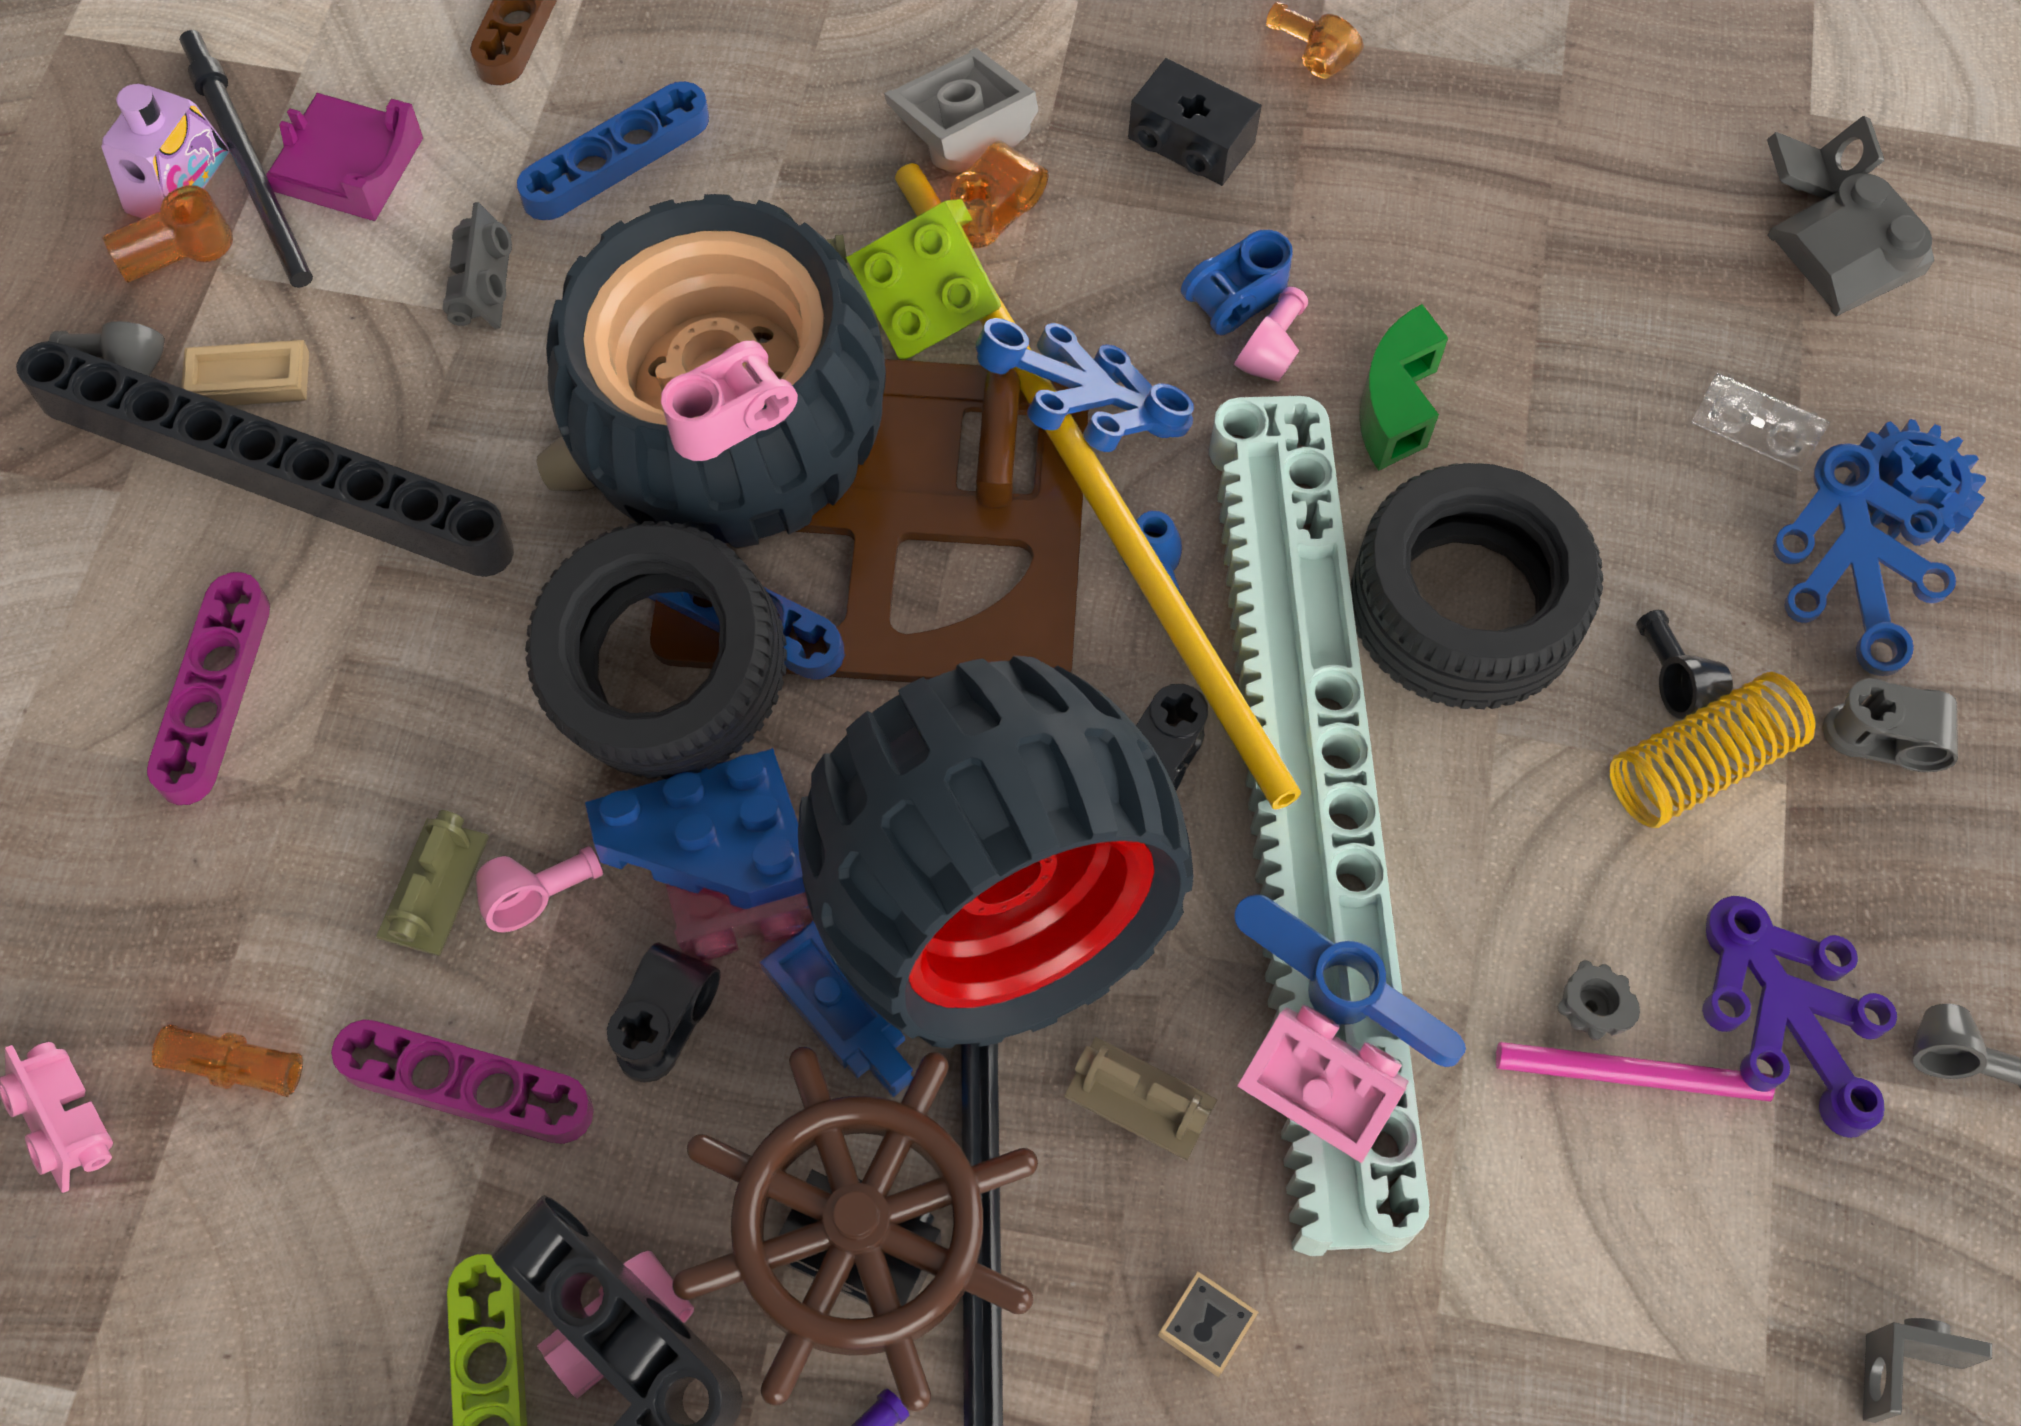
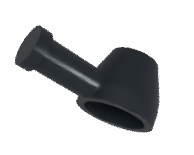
(1684, 680)

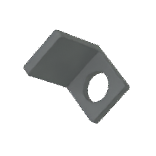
(1821, 169)
(1915, 1339)

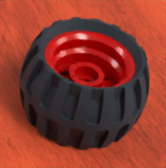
(991, 851)

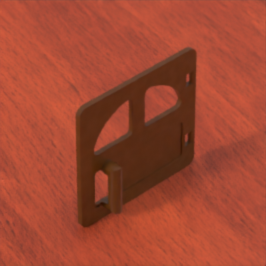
(913, 494)

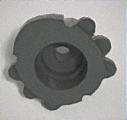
(1608, 997)

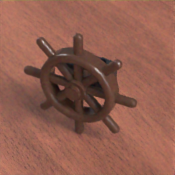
(855, 1234)

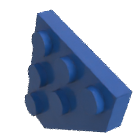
(707, 830)

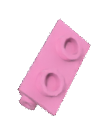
(57, 1137)

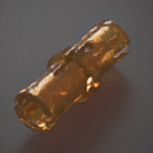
(227, 1060)

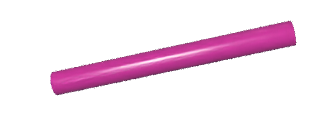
(1626, 1071)

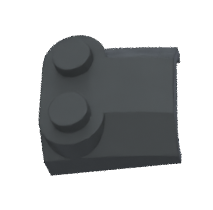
(1857, 242)

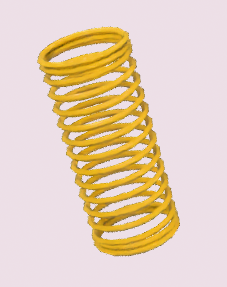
(1758, 711)

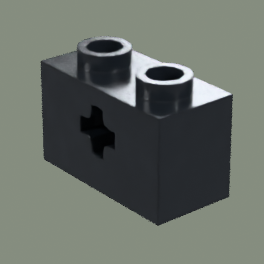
(1193, 121)

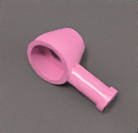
(1270, 348)
(515, 896)

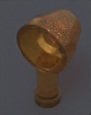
(1330, 40)

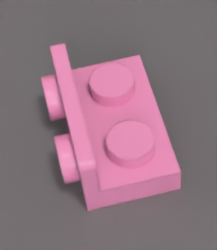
(1325, 1081)

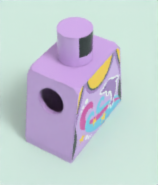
(159, 147)

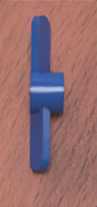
(1313, 954)

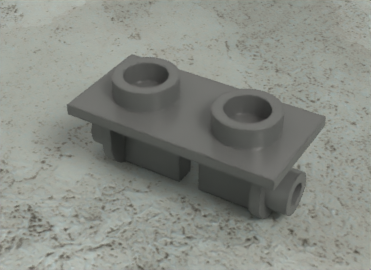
(481, 252)

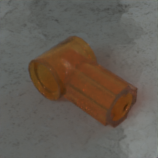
(183, 228)

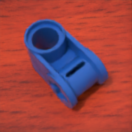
(1235, 282)

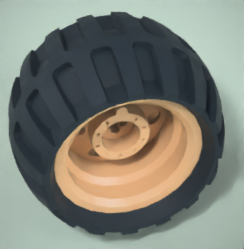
(679, 294)

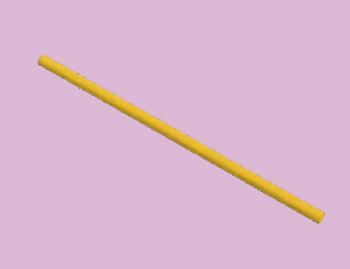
(1145, 566)

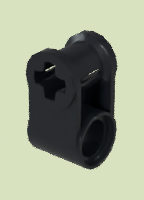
(1181, 743)
(663, 1000)

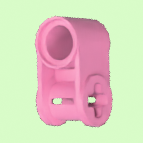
(726, 401)

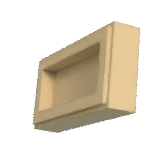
(248, 372)

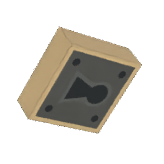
(1208, 1324)

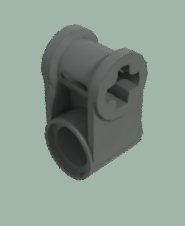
(1901, 725)

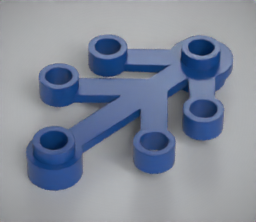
(1156, 408)
(1864, 548)

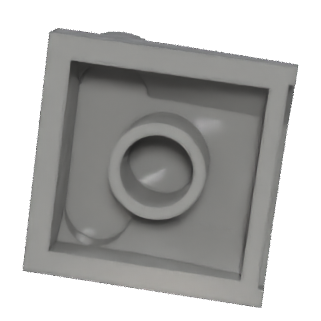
(965, 109)

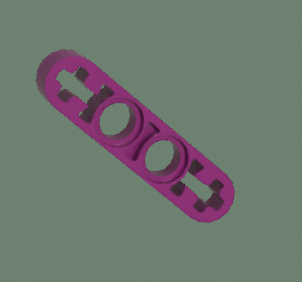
(200, 685)
(459, 1090)

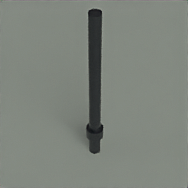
(212, 82)

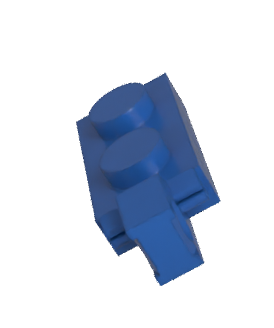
(836, 1011)

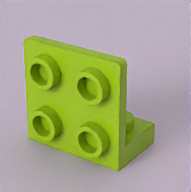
(925, 279)

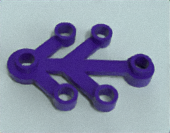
(1792, 1004)

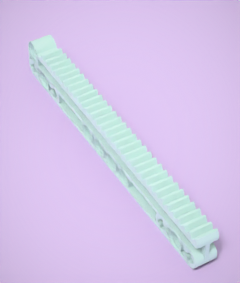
(1296, 648)

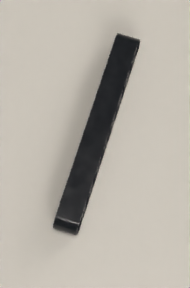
(267, 458)

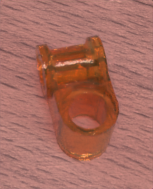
(998, 191)

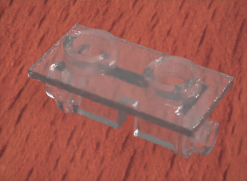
(1760, 421)

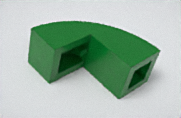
(1393, 409)

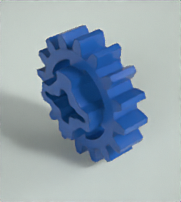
(1926, 472)

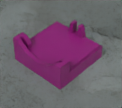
(345, 154)

